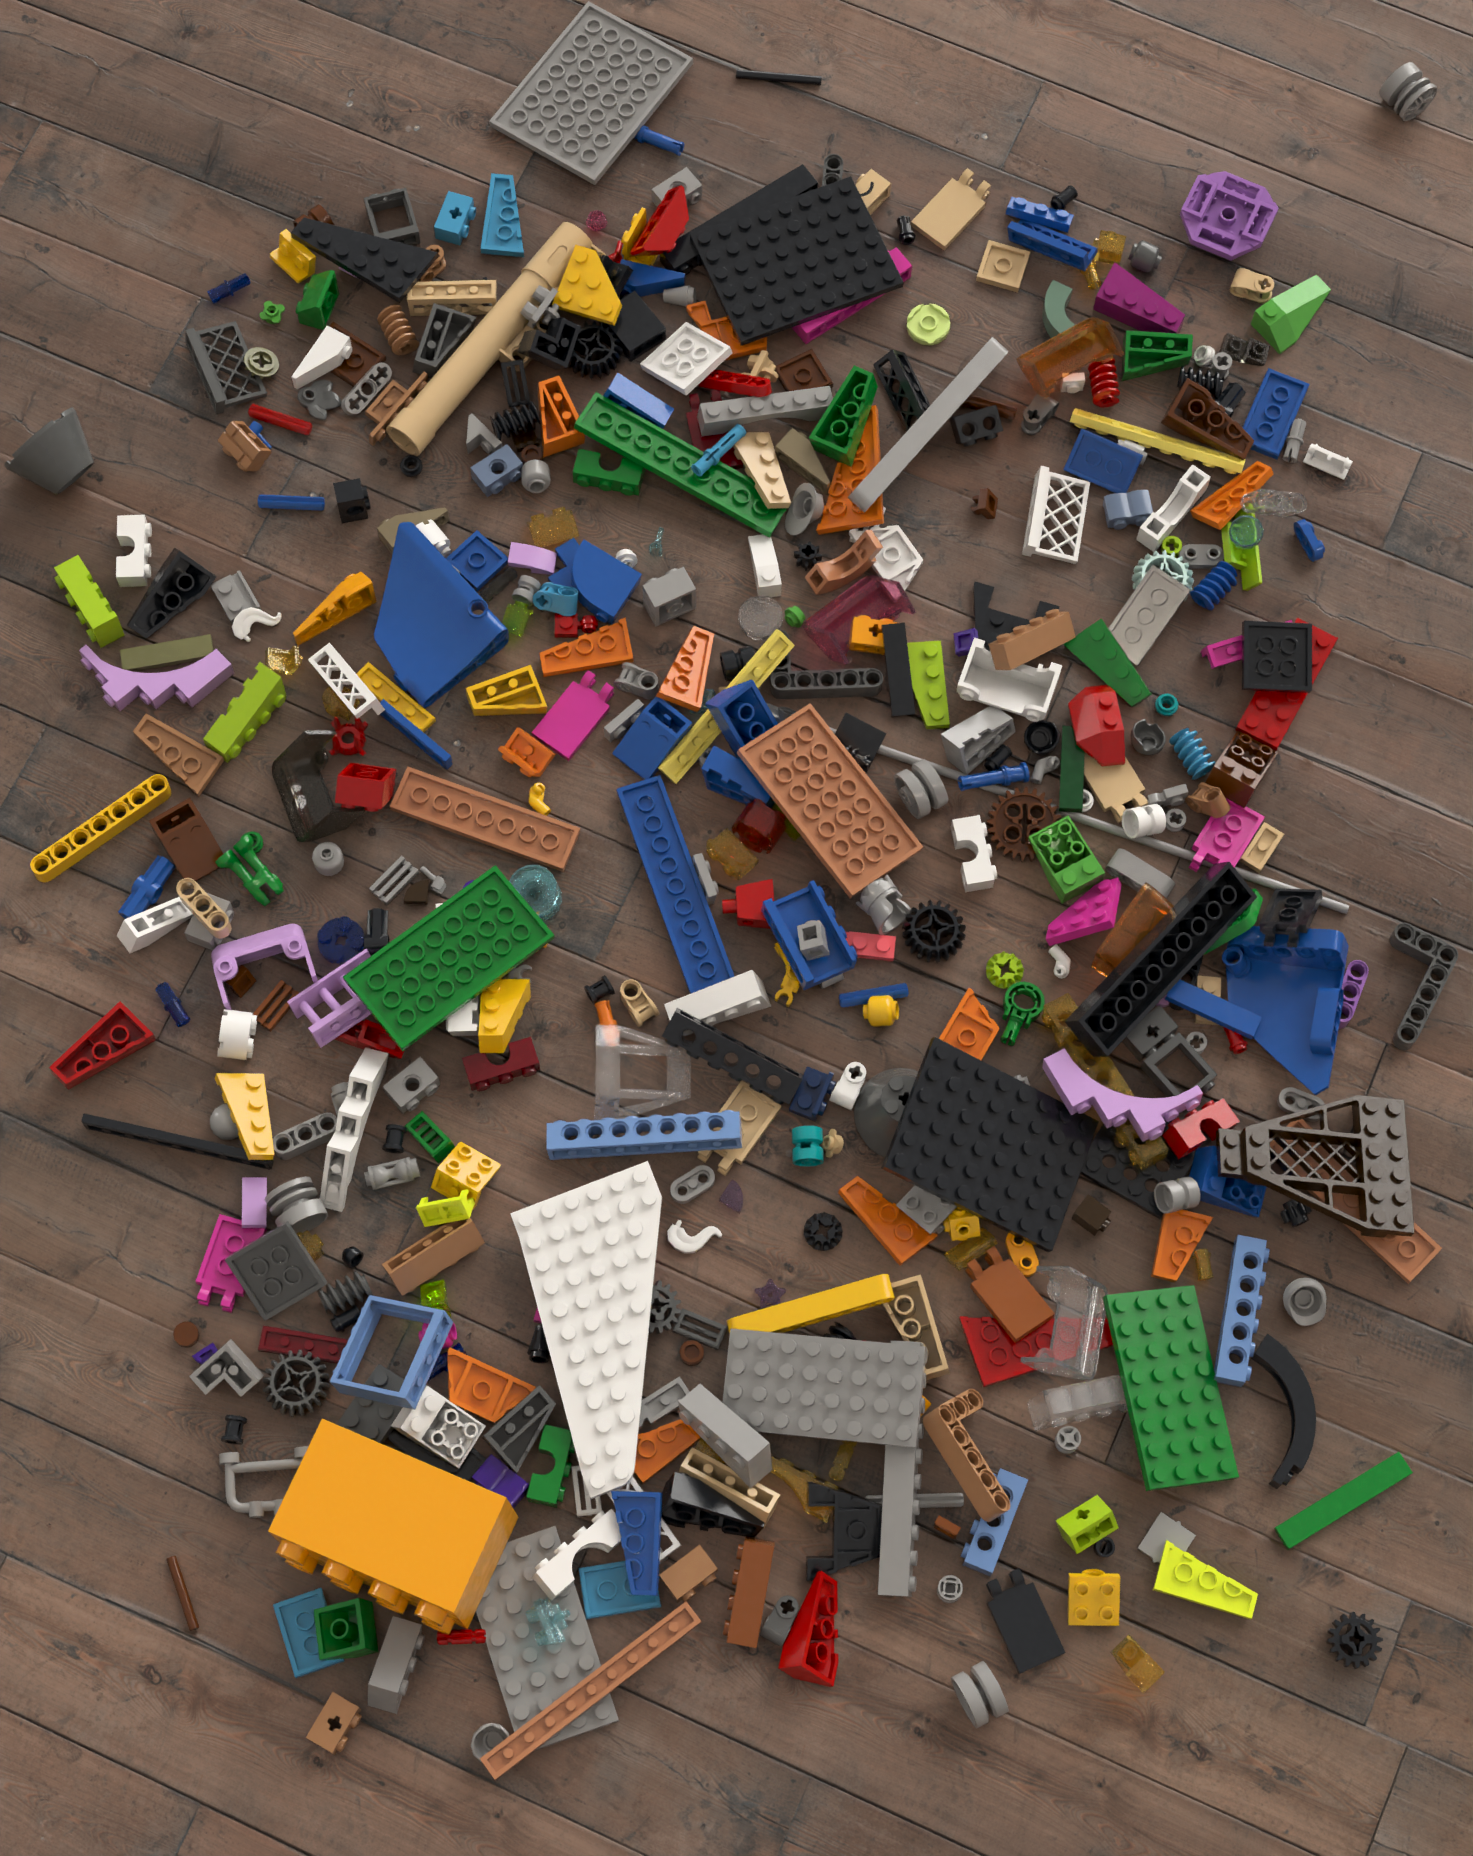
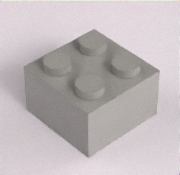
(669, 596)

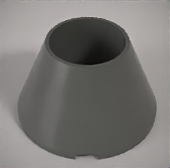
(54, 454)

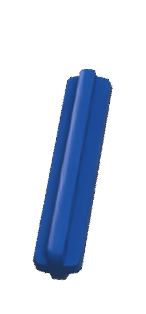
(291, 502)
(862, 996)

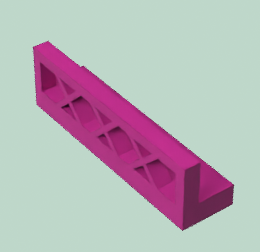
(1225, 651)

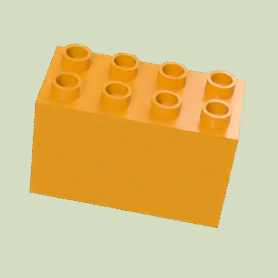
(392, 1527)

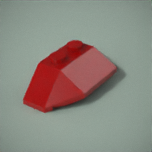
(664, 225)
(1098, 724)

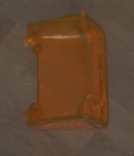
(1135, 923)

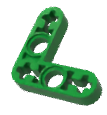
(1241, 924)

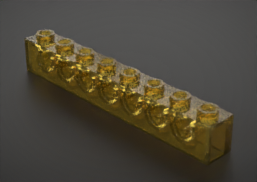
(1060, 1010)

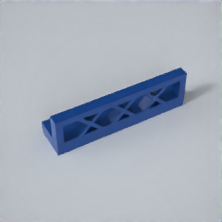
(1051, 243)

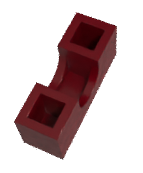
(482, 1073)

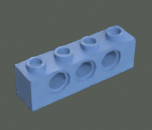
(986, 1560)

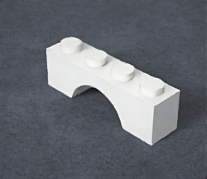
(1182, 499)
(557, 1573)

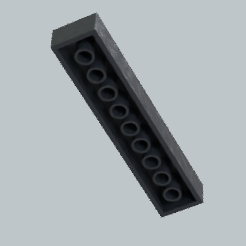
(1160, 959)

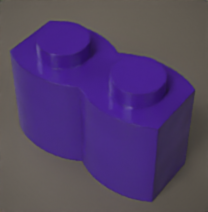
(501, 1480)

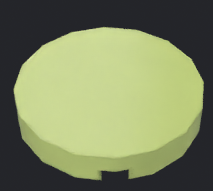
(928, 324)

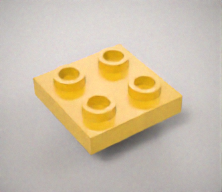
(1093, 1598)

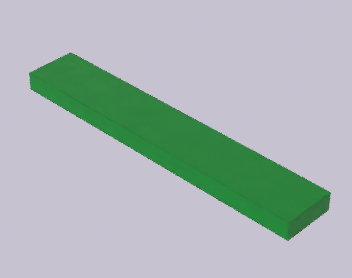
(1343, 1500)

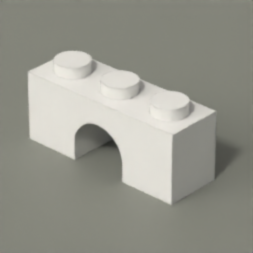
(133, 568)
(971, 834)

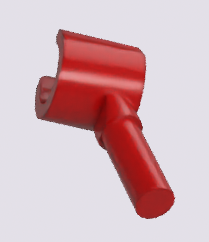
(616, 256)

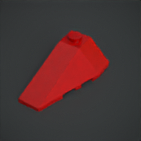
(810, 1643)

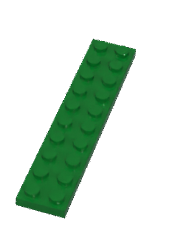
(673, 460)

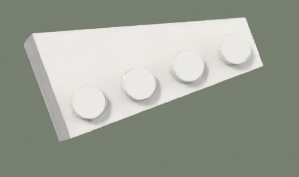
(723, 1000)

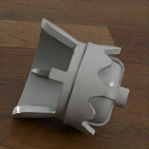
(883, 904)

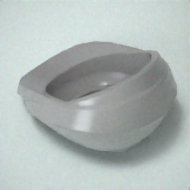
(1305, 1301)

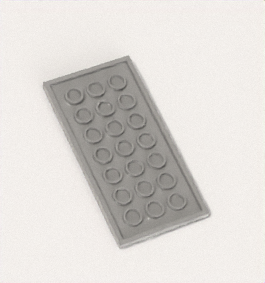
(826, 1387)
(529, 1673)

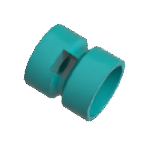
(807, 1148)

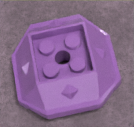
(1233, 197)

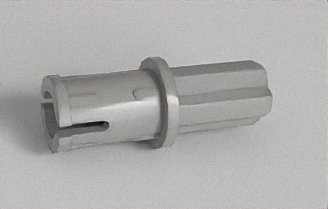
(1294, 440)

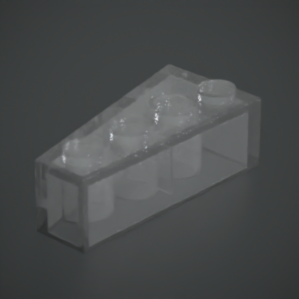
(1077, 1402)

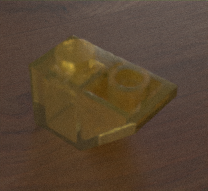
(1137, 1663)

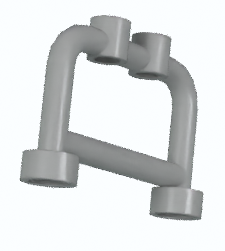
(233, 1465)

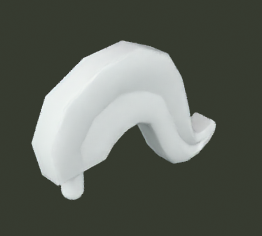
(247, 617)
(686, 1244)

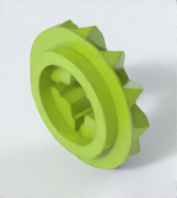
(994, 972)

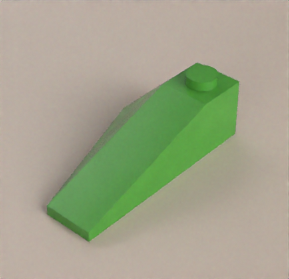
(1289, 313)

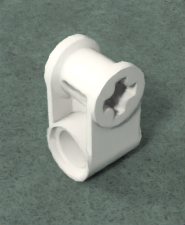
(848, 1089)

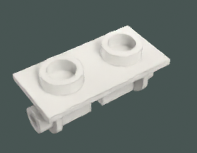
(1327, 461)

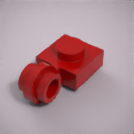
(568, 625)

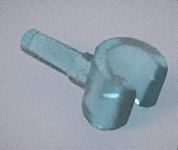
(657, 543)

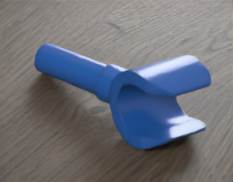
(257, 428)

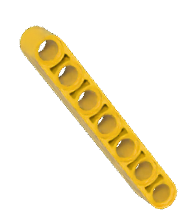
(98, 838)
(817, 1307)

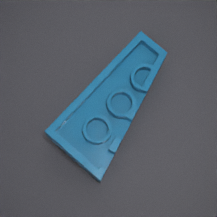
(501, 222)

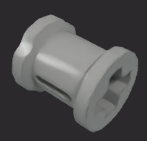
(1221, 363)

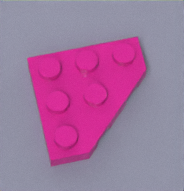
(1088, 915)

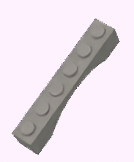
(800, 404)

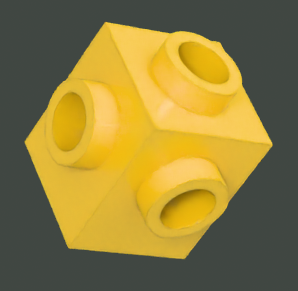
(961, 1225)

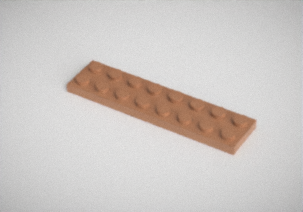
(485, 819)
(1402, 1253)

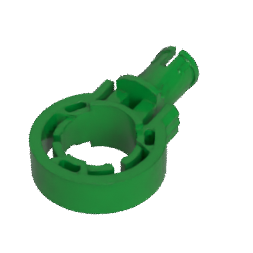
(1018, 1014)

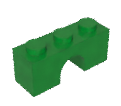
(624, 479)
(548, 1488)

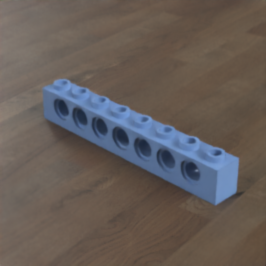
(654, 1142)

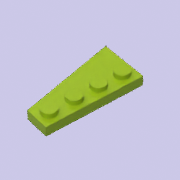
(929, 683)

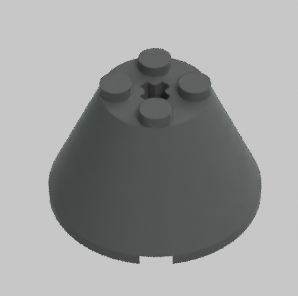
(881, 1107)

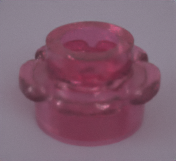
(593, 216)

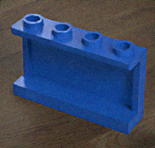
(796, 909)

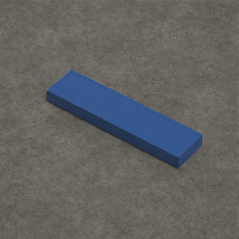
(416, 735)
(1214, 1008)

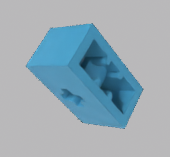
(454, 218)

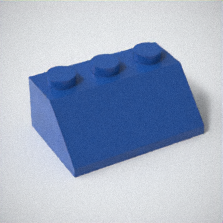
(741, 714)

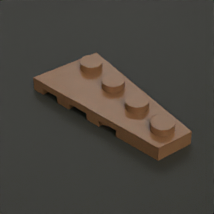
(181, 754)

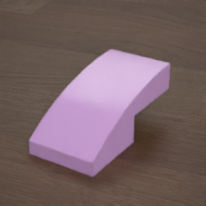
(532, 557)
(253, 1203)

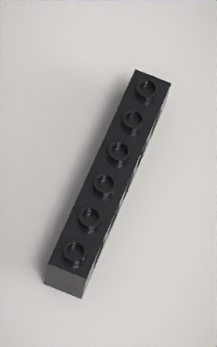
(726, 1044)

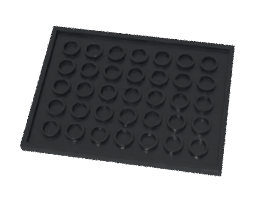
(796, 260)
(990, 1144)

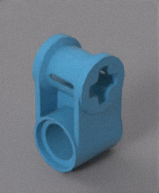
(559, 599)

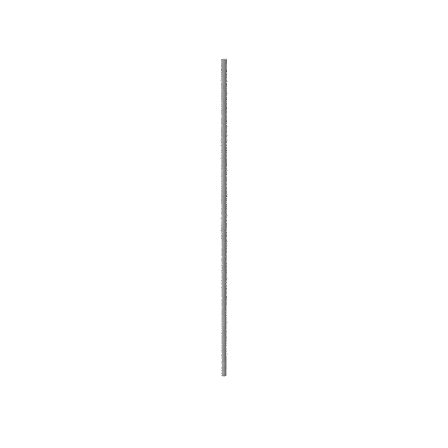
(1110, 828)

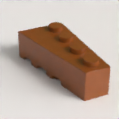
(750, 1592)

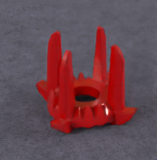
(359, 737)

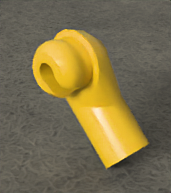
(536, 798)

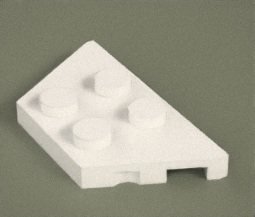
(897, 558)

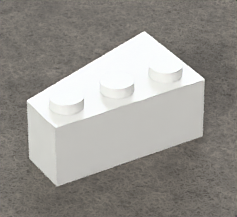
(465, 1020)

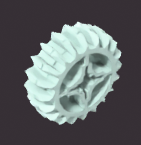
(1166, 563)

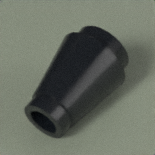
(538, 1348)

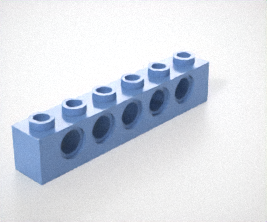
(1225, 1370)

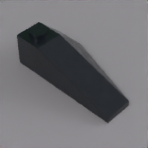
(695, 1503)

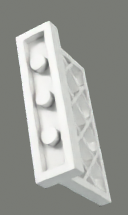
(1037, 516)

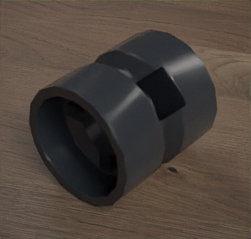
(734, 662)

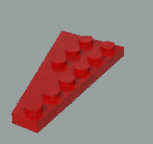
(999, 1357)

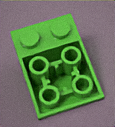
(1066, 859)

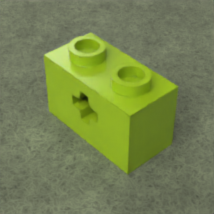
(1087, 1524)

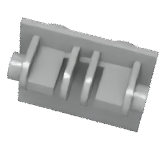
(926, 1209)

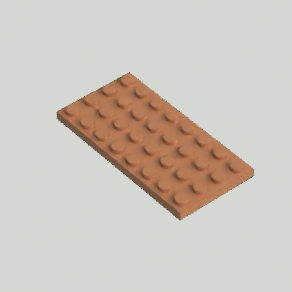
(830, 800)

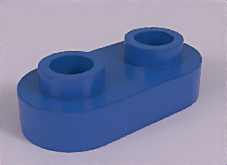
(1312, 546)

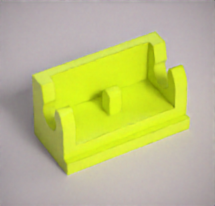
(445, 1210)

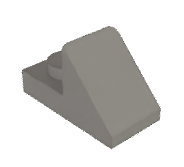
(478, 435)

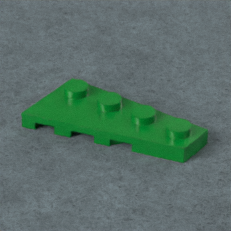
(1106, 658)

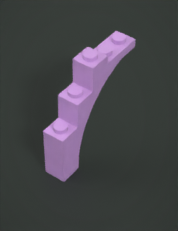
(188, 683)
(1145, 1114)

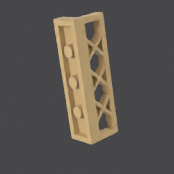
(452, 295)

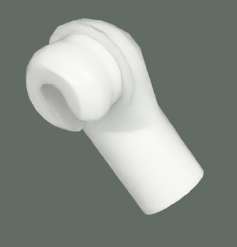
(1063, 962)

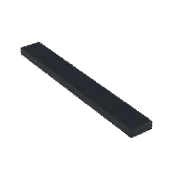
(171, 1140)

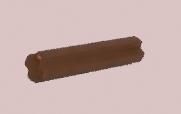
(977, 402)

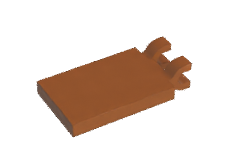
(1008, 1295)

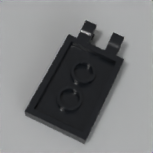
(1289, 914)
(1023, 1623)

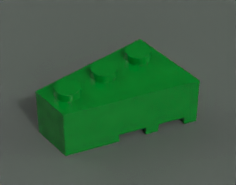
(1154, 352)

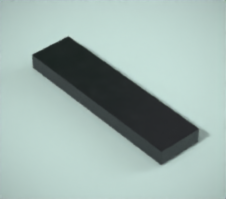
(898, 669)

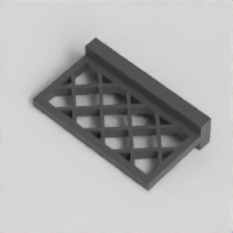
(206, 370)

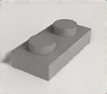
(625, 719)
(703, 871)

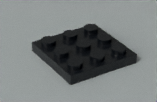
(1277, 656)

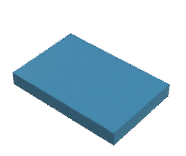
(608, 1592)
(299, 1632)

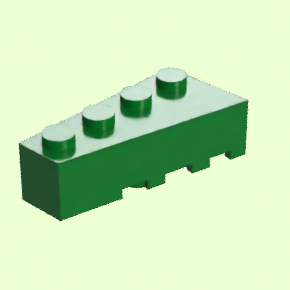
(845, 418)

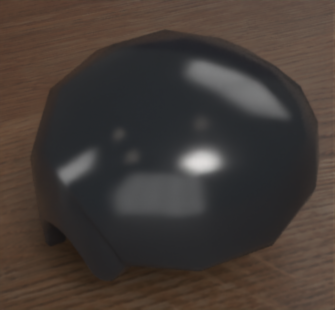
(1041, 737)

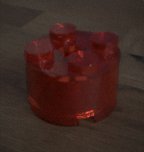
(759, 826)

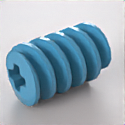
(1191, 753)

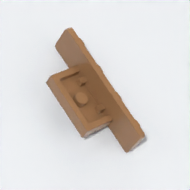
(390, 403)

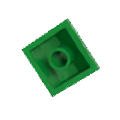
(318, 300)
(346, 1630)

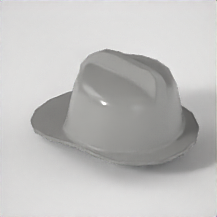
(804, 509)

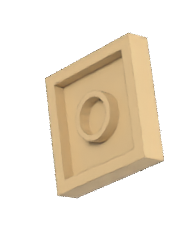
(1003, 266)

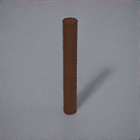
(182, 1593)

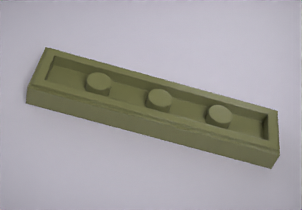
(166, 653)

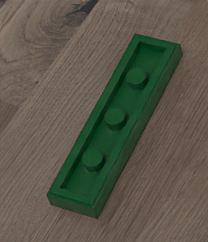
(1071, 773)

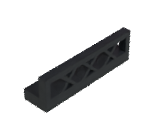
(908, 383)

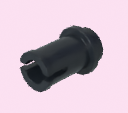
(1060, 201)
(906, 234)
(998, 758)
(345, 1319)

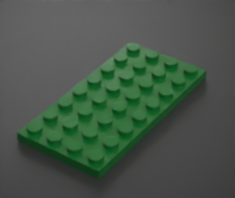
(448, 957)
(1170, 1387)

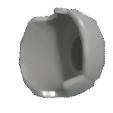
(222, 1124)
(487, 1738)

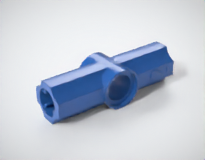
(147, 887)

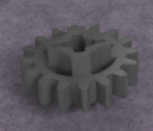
(670, 1303)

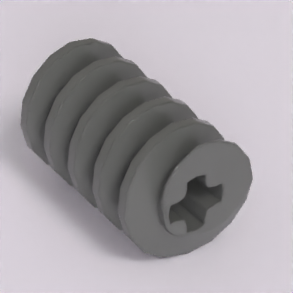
(344, 1292)

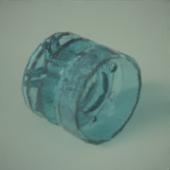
(539, 879)

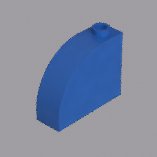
(602, 582)

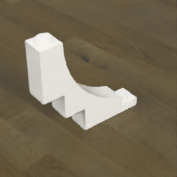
(350, 1124)

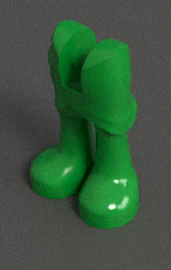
(263, 875)

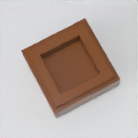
(946, 1527)

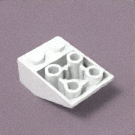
(440, 1427)

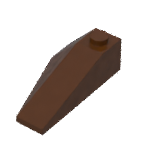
(1203, 420)

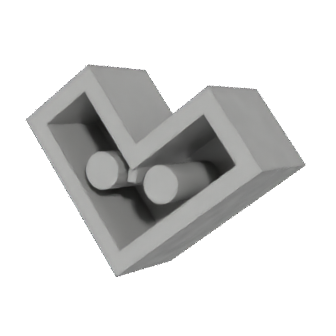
(227, 1364)

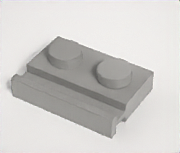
(234, 595)

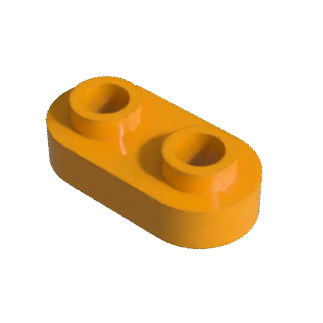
(1020, 1252)

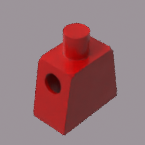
(749, 902)

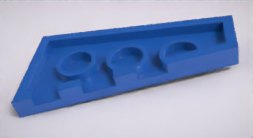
(640, 1533)

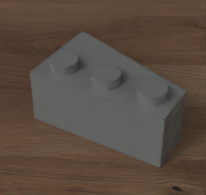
(519, 1428)

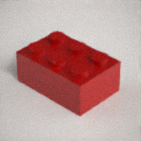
(365, 786)

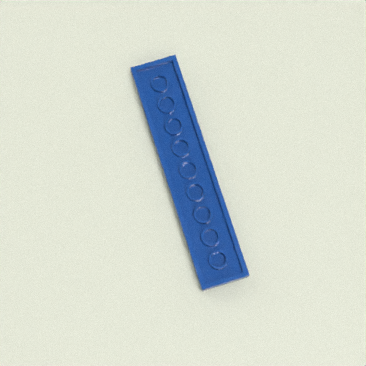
(675, 883)

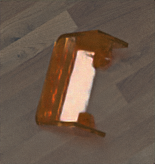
(1069, 352)

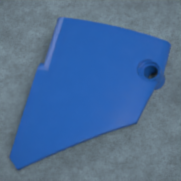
(1294, 994)

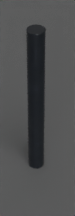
(780, 77)

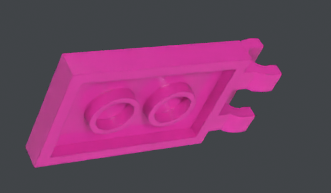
(574, 716)
(1226, 837)
(214, 1271)

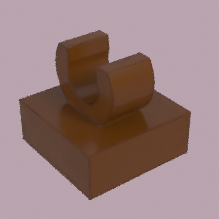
(986, 504)
(241, 982)

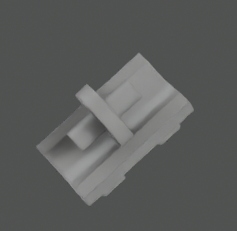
(533, 313)

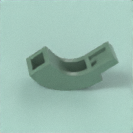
(1054, 308)

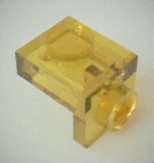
(282, 660)

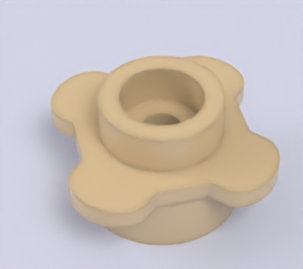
(832, 1143)

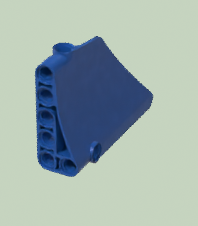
(430, 622)

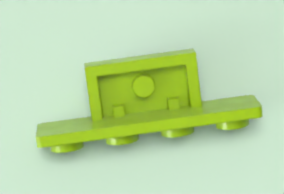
(1242, 559)

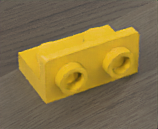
(294, 257)

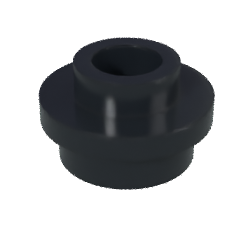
(411, 460)

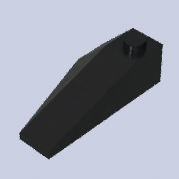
(172, 590)

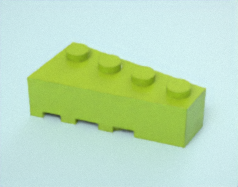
(89, 601)
(246, 713)

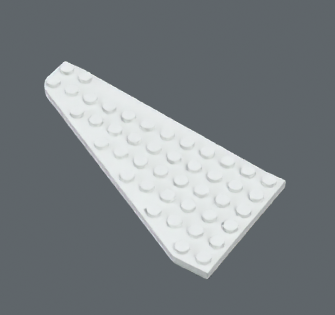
(594, 1289)

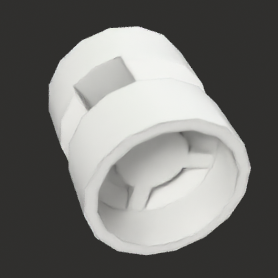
(1143, 821)

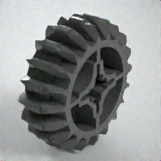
(287, 1389)

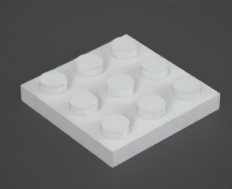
(686, 358)

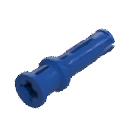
(1004, 776)

